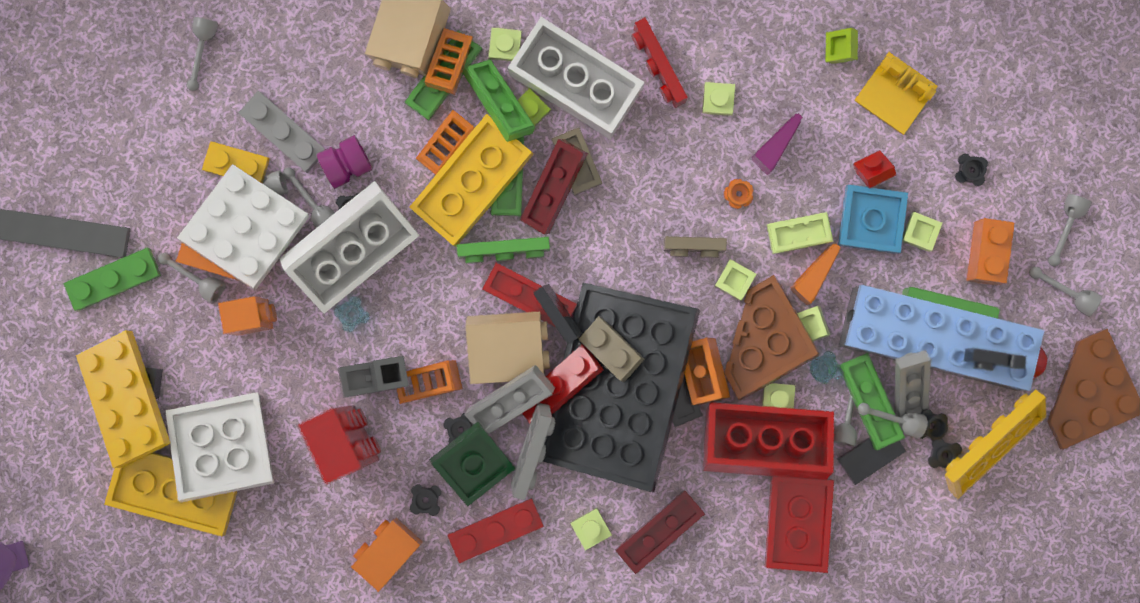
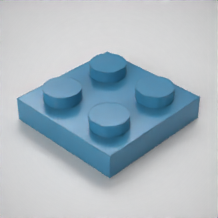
(873, 219)

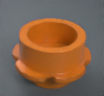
(742, 186)

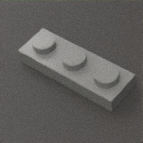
(281, 131)
(912, 383)
(510, 400)
(532, 451)

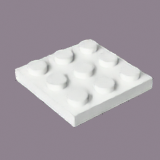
(243, 227)
(219, 447)

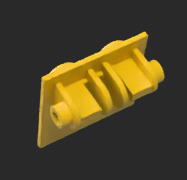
(896, 93)

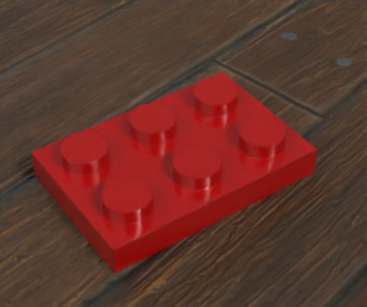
(799, 524)

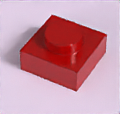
(874, 169)

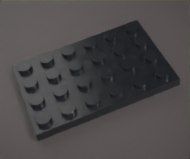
(616, 425)

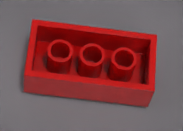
(769, 441)
(339, 442)

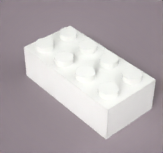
(575, 78)
(348, 247)

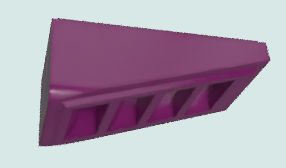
(771, 152)

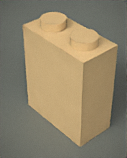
(407, 35)
(505, 346)

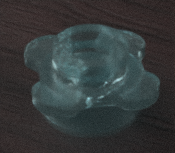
(342, 312)
(819, 370)

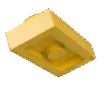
(221, 157)

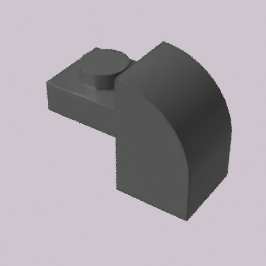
(373, 376)

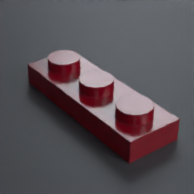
(553, 186)
(660, 531)

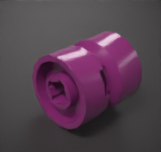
(344, 162)

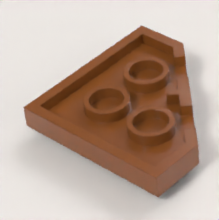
(767, 340)
(1093, 392)

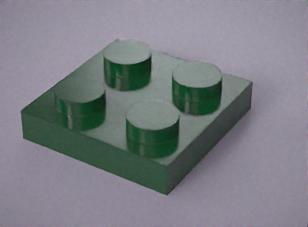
(472, 464)

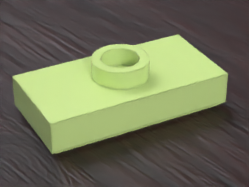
(799, 233)

